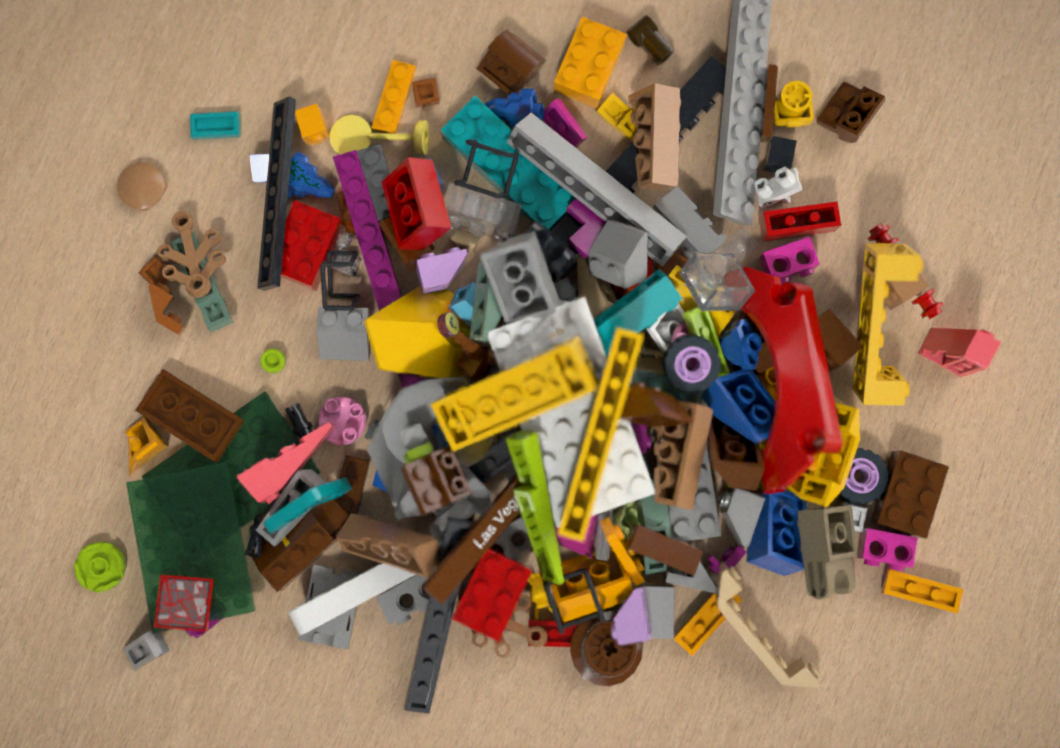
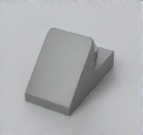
(700, 581)
(146, 649)

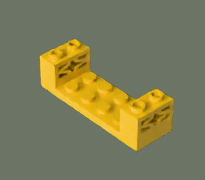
(881, 263)
(516, 394)

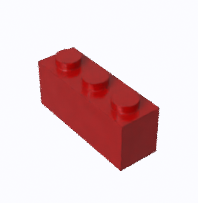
(800, 221)

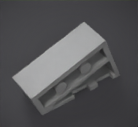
(683, 215)

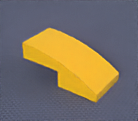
(617, 116)

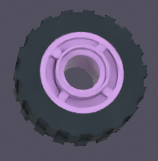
(707, 363)
(874, 478)

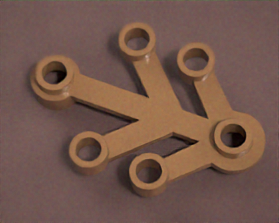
(192, 257)
(514, 627)

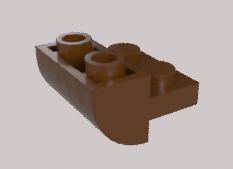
(510, 62)
(850, 111)
(435, 480)

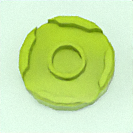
(100, 566)

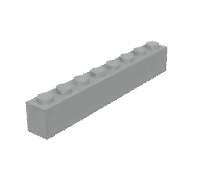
(593, 185)

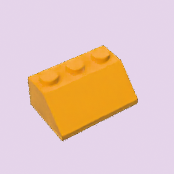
(609, 580)

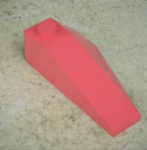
(273, 475)

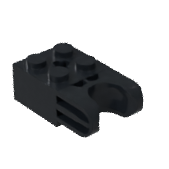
(557, 255)

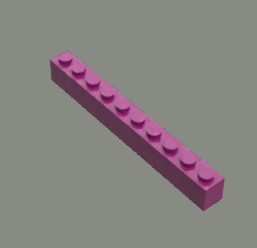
(370, 239)

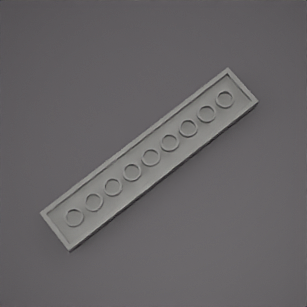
(742, 110)

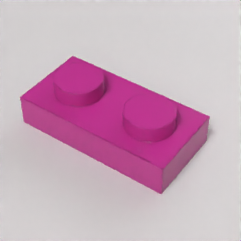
(563, 123)

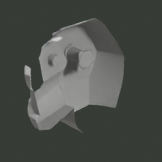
(408, 426)

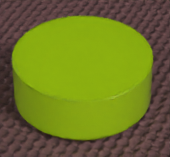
(273, 360)

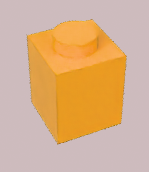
(312, 124)

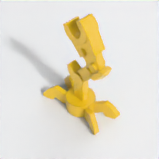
(537, 593)

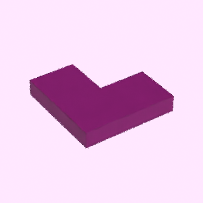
(590, 230)

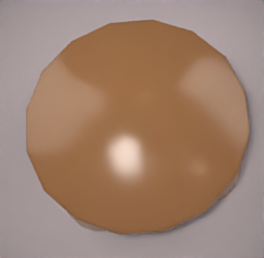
(141, 186)

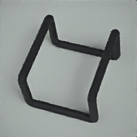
(463, 182)
(329, 264)
(599, 613)

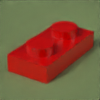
(555, 639)

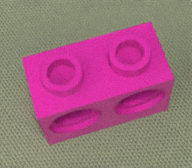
(787, 257)
(887, 544)

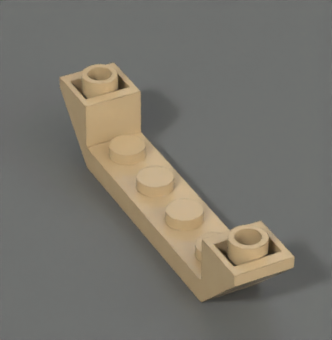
(796, 674)

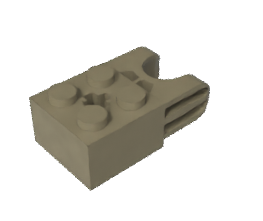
(828, 550)

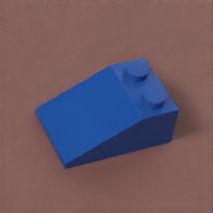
(742, 404)
(777, 535)

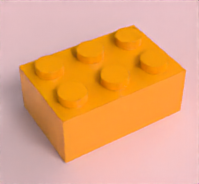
(589, 62)

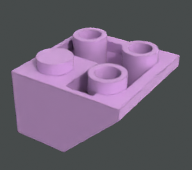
(439, 271)

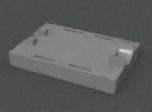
(333, 632)

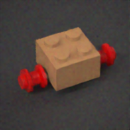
(904, 290)

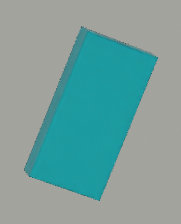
(215, 125)

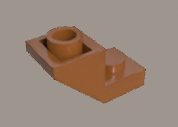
(161, 301)
(473, 358)

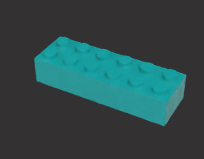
(533, 189)

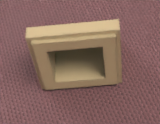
(465, 240)

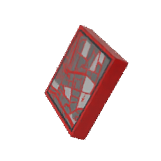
(184, 603)

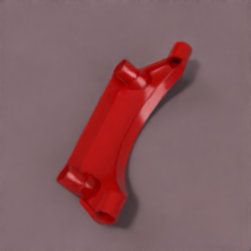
(805, 403)

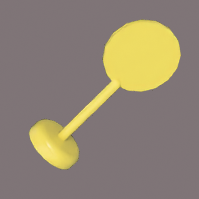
(355, 134)

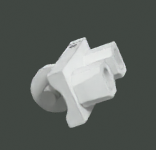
(778, 188)

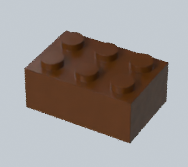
(910, 494)

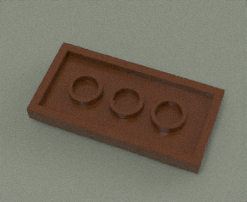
(190, 415)

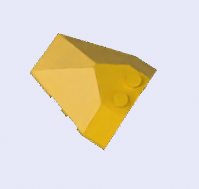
(408, 336)
(832, 469)

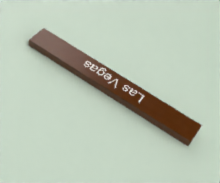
(474, 544)

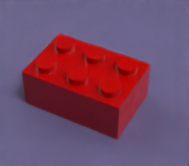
(416, 204)
(306, 243)
(492, 594)

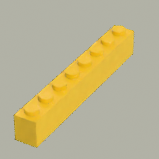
(600, 434)

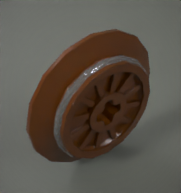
(596, 663)

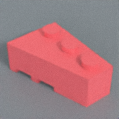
(960, 349)

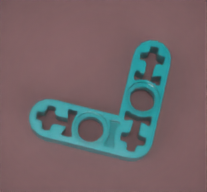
(313, 497)

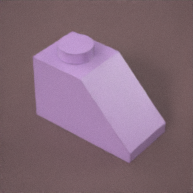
(632, 620)

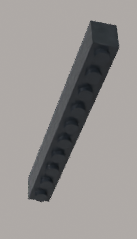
(696, 97)

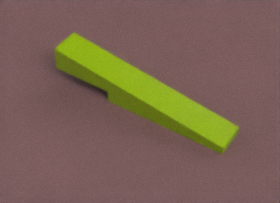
(535, 503)

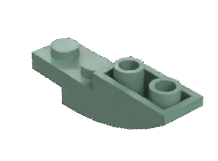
(656, 518)

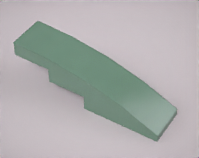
(213, 303)

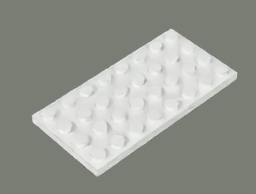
(565, 427)

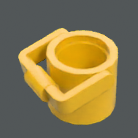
(792, 104)

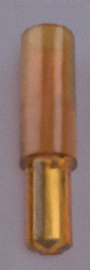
(344, 211)

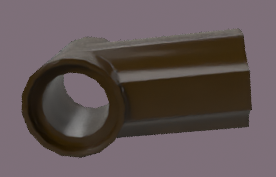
(645, 35)

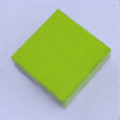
(417, 453)

